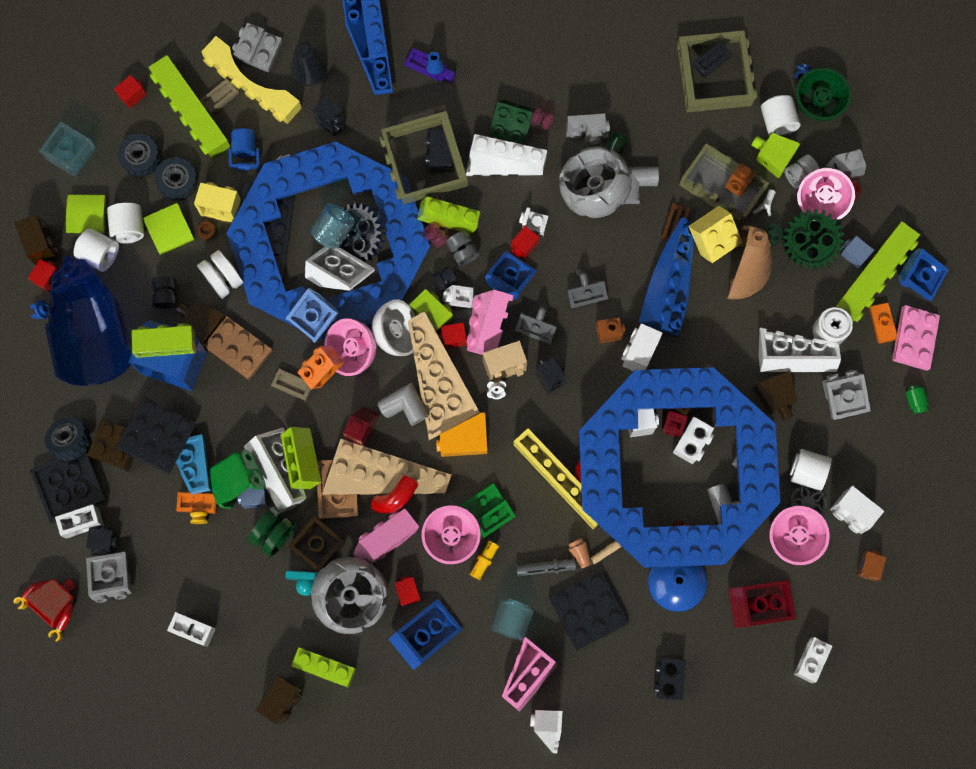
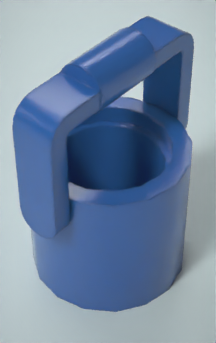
(243, 146)

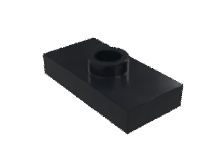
(712, 59)

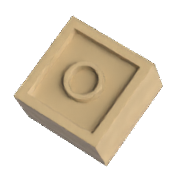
(505, 362)

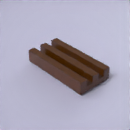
(680, 209)

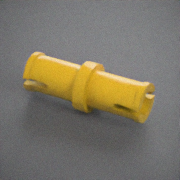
(484, 560)

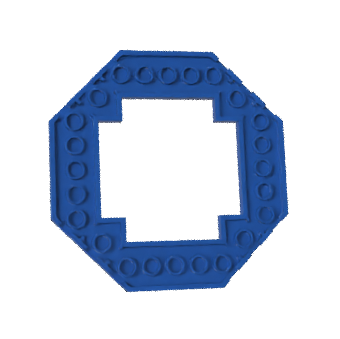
(305, 172)
(755, 463)

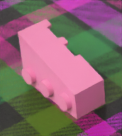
(486, 321)
(386, 536)
(528, 674)

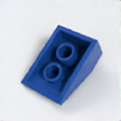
(425, 634)

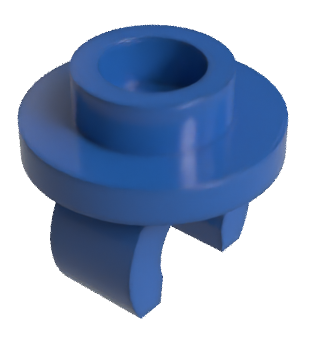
(804, 68)
(41, 309)

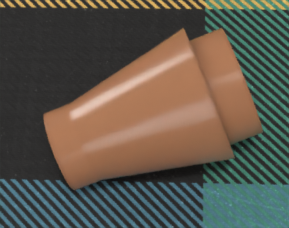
(580, 552)

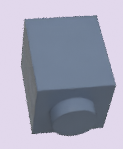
(856, 251)
(253, 498)

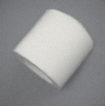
(780, 115)
(125, 222)
(96, 249)
(824, 331)
(810, 469)

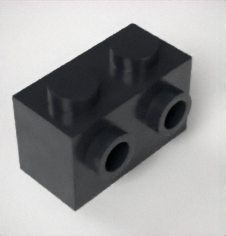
(439, 155)
(550, 374)

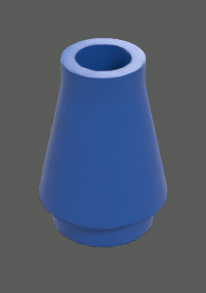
(434, 64)

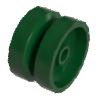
(271, 532)

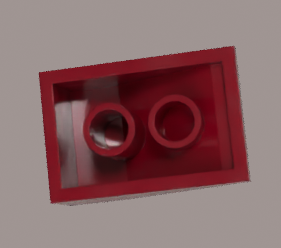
(762, 604)

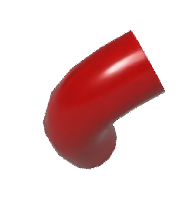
(396, 498)

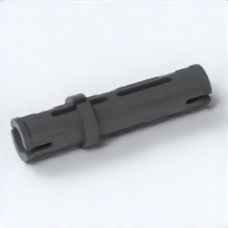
(546, 567)

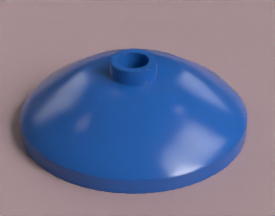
(677, 596)

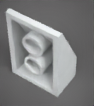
(336, 269)

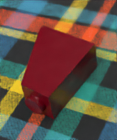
(361, 426)

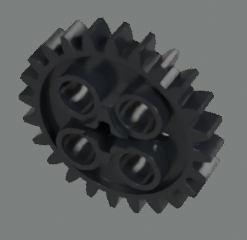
(369, 237)

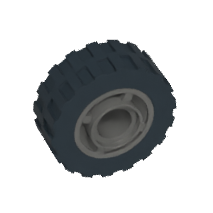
(132, 147)
(176, 167)
(67, 439)

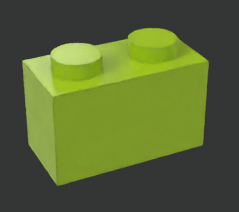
(437, 313)

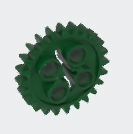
(802, 225)

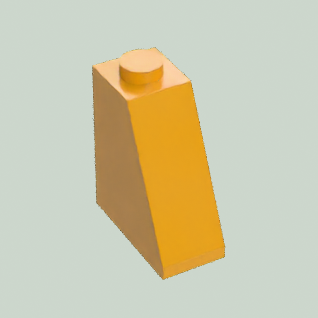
(465, 438)

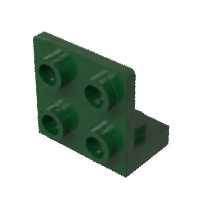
(511, 122)

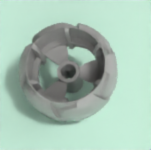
(605, 194)
(371, 605)

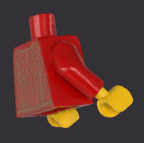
(50, 602)

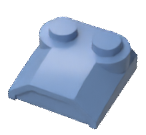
(312, 314)

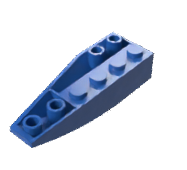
(367, 33)
(670, 283)

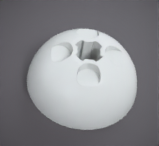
(392, 328)

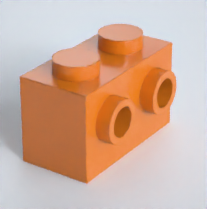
(320, 366)

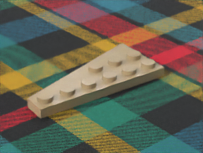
(439, 382)
(377, 473)

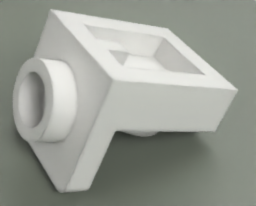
(534, 221)
(458, 296)

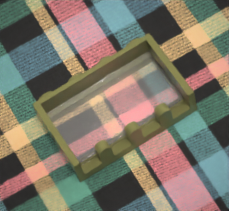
(708, 179)

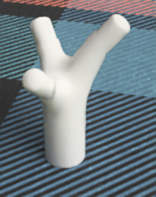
(766, 204)

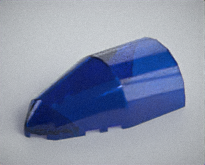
(85, 327)

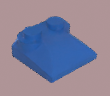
(923, 274)
(509, 275)

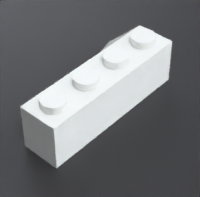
(502, 157)
(796, 353)
(270, 458)

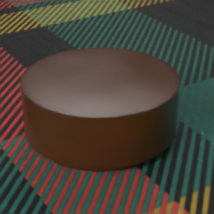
(206, 230)

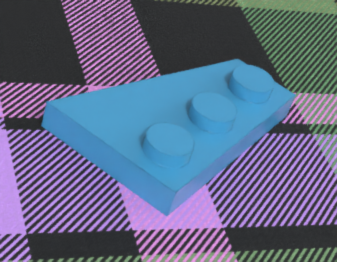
(194, 465)

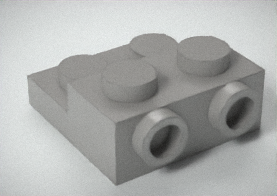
(256, 47)
(592, 126)
(846, 394)
(108, 577)

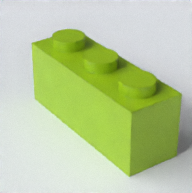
(448, 215)
(163, 341)
(300, 458)
(323, 667)

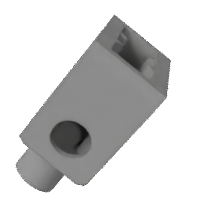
(850, 163)

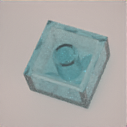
(67, 149)

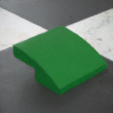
(489, 509)

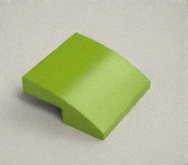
(85, 213)
(168, 229)

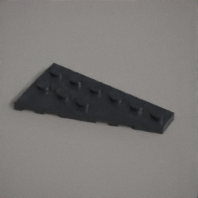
(279, 229)

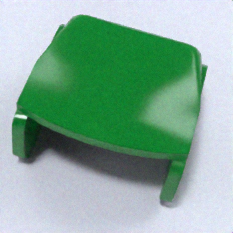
(234, 476)

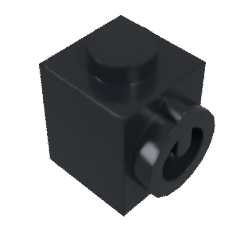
(102, 540)

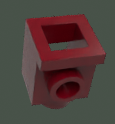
(674, 424)

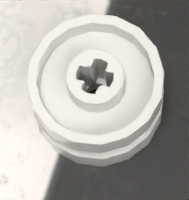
(221, 273)

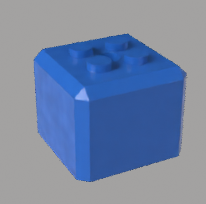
(172, 369)

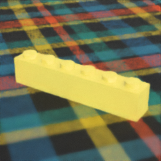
(553, 472)

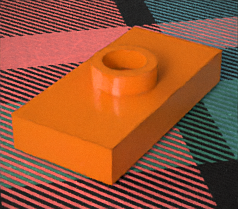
(883, 323)
(196, 503)

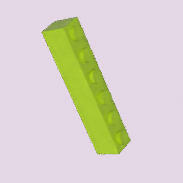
(189, 107)
(878, 270)

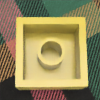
(217, 202)
(715, 234)

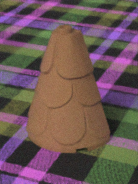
(754, 265)

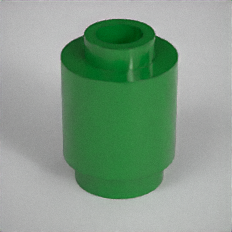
(917, 399)

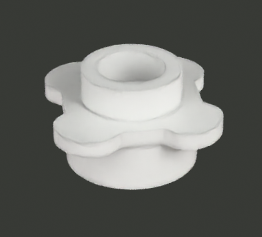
(496, 394)

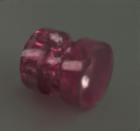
(538, 117)
(435, 235)

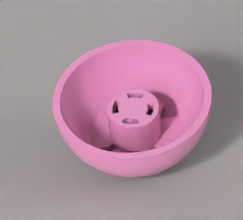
(836, 202)
(353, 344)
(450, 523)
(813, 541)

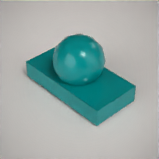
(304, 580)

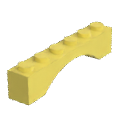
(279, 102)

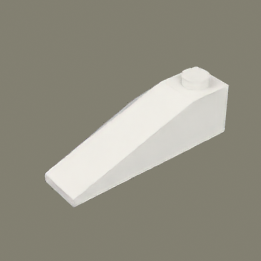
(548, 727)

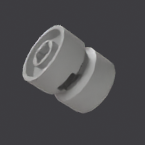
(798, 171)

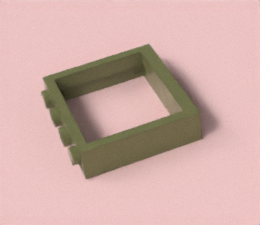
(695, 105)
(414, 126)

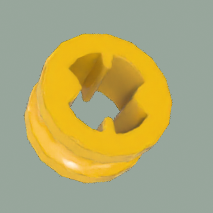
(199, 518)

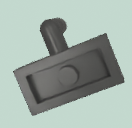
(586, 292)
(536, 326)

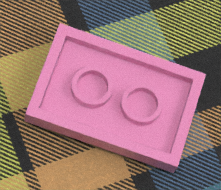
(916, 337)

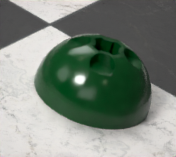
(828, 88)

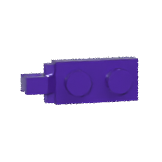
(417, 61)

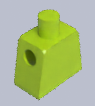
(775, 152)

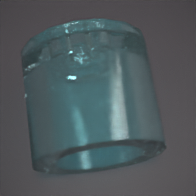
(332, 226)
(512, 619)

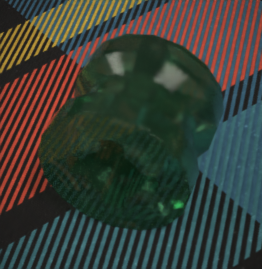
(774, 231)

